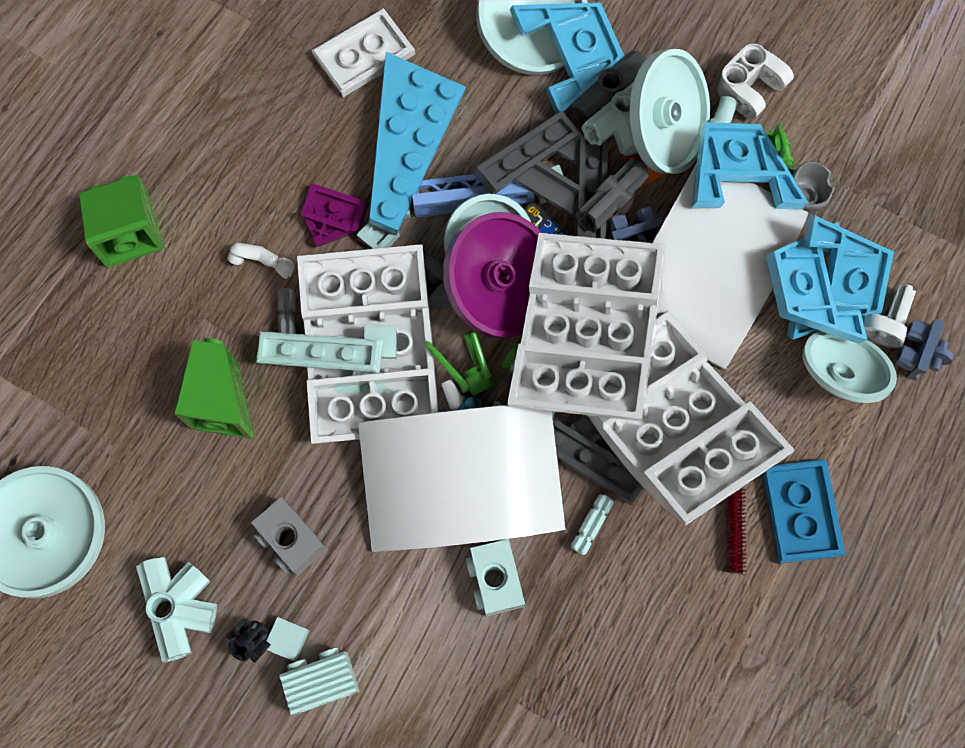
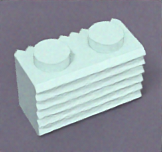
(318, 682)

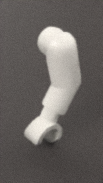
(241, 250)

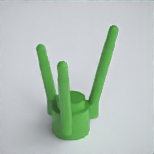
(478, 378)

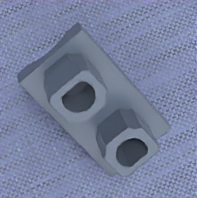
(644, 231)
(918, 360)

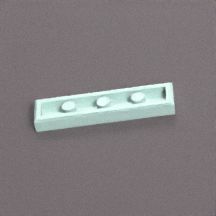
(319, 352)

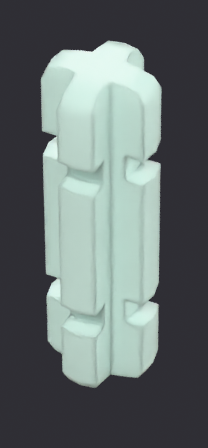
(592, 524)

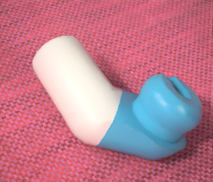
(456, 400)

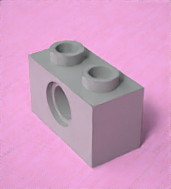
(282, 518)

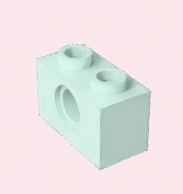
(495, 557)

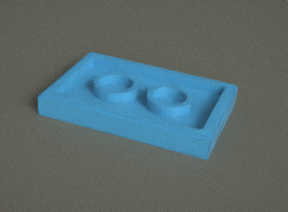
(803, 512)

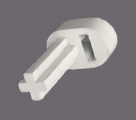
(891, 330)

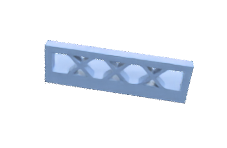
(446, 200)

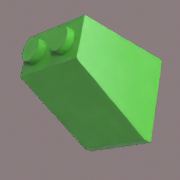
(120, 221)
(214, 392)

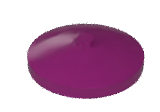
(491, 272)

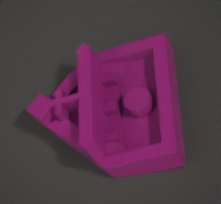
(332, 214)

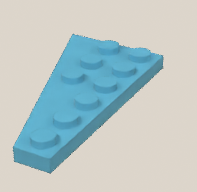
(411, 126)

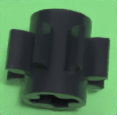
(248, 640)

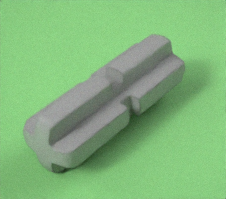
(286, 310)

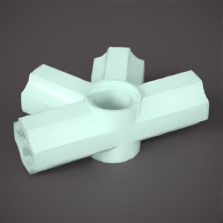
(611, 120)
(185, 611)

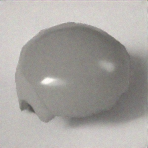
(814, 184)

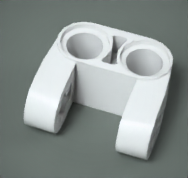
(766, 67)

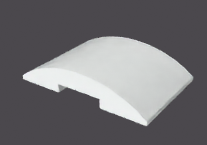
(718, 265)
(359, 290)
(588, 327)
(694, 430)
(460, 477)

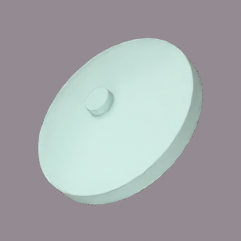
(525, 54)
(669, 110)
(47, 531)

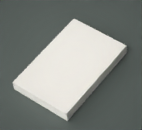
(360, 52)

